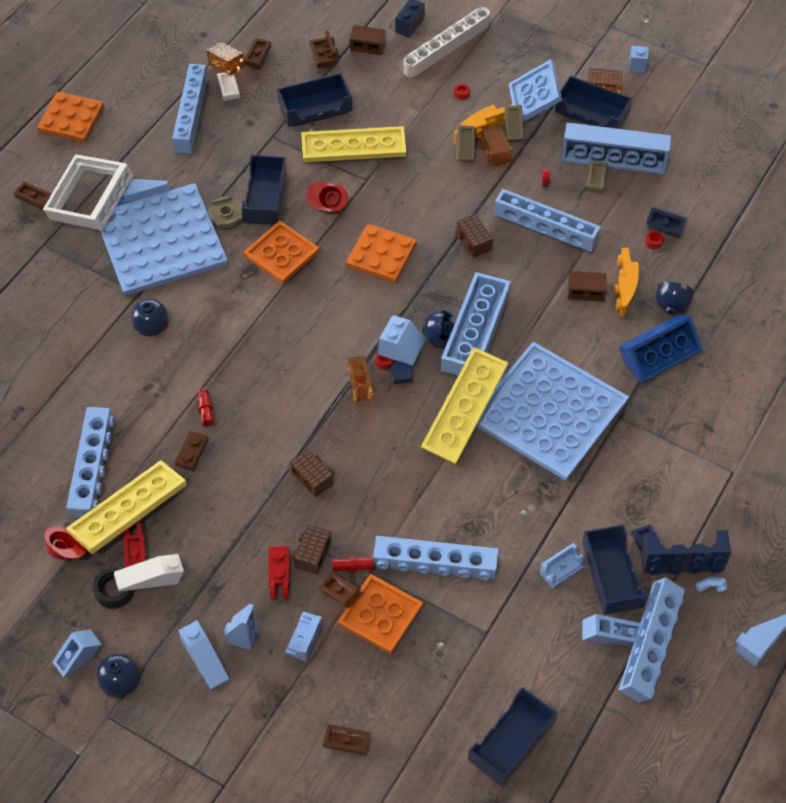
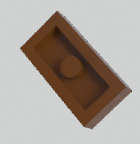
(257, 53)
(32, 195)
(191, 451)
(340, 590)
(346, 739)

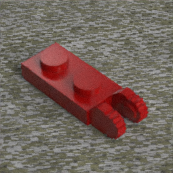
(134, 546)
(279, 570)

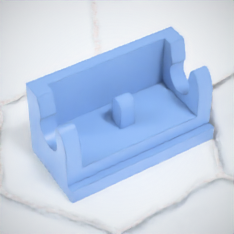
(562, 566)
(304, 636)

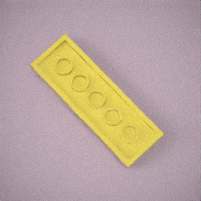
(353, 144)
(464, 406)
(126, 507)

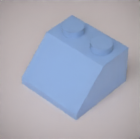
(401, 341)

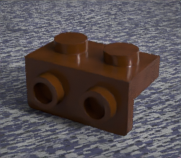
(324, 51)

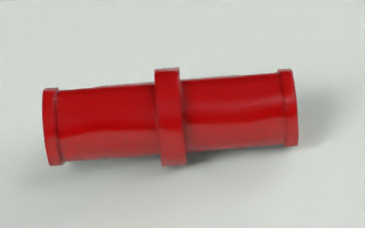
(205, 408)
(352, 564)

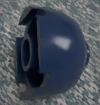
(673, 297)
(149, 317)
(438, 327)
(118, 675)

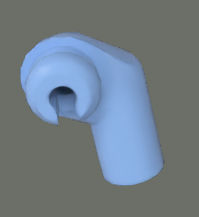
(718, 582)

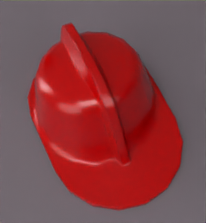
(326, 196)
(62, 544)

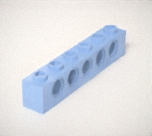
(190, 109)
(547, 220)
(94, 419)
(427, 550)
(652, 640)

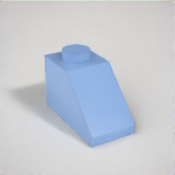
(638, 59)
(76, 652)

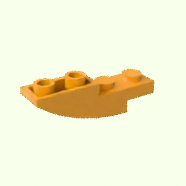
(484, 119)
(627, 282)

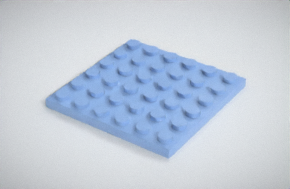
(162, 239)
(550, 410)

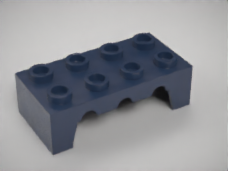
(314, 99)
(593, 104)
(264, 189)
(679, 559)
(613, 570)
(512, 737)

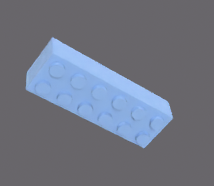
(616, 147)
(476, 321)

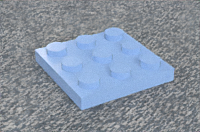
(536, 90)

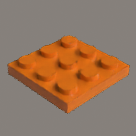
(70, 117)
(281, 252)
(381, 253)
(380, 614)

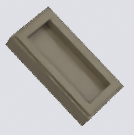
(514, 123)
(465, 143)
(596, 177)

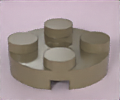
(222, 220)

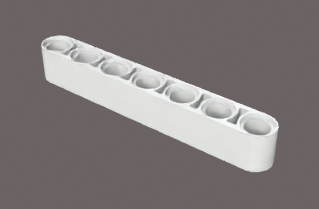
(446, 42)

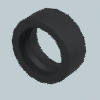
(109, 602)

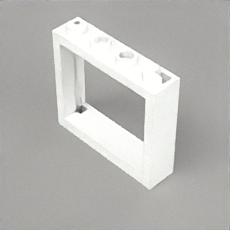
(121, 178)

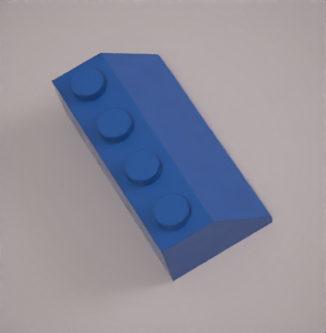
(661, 347)

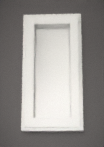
(228, 86)

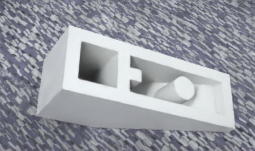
(151, 573)

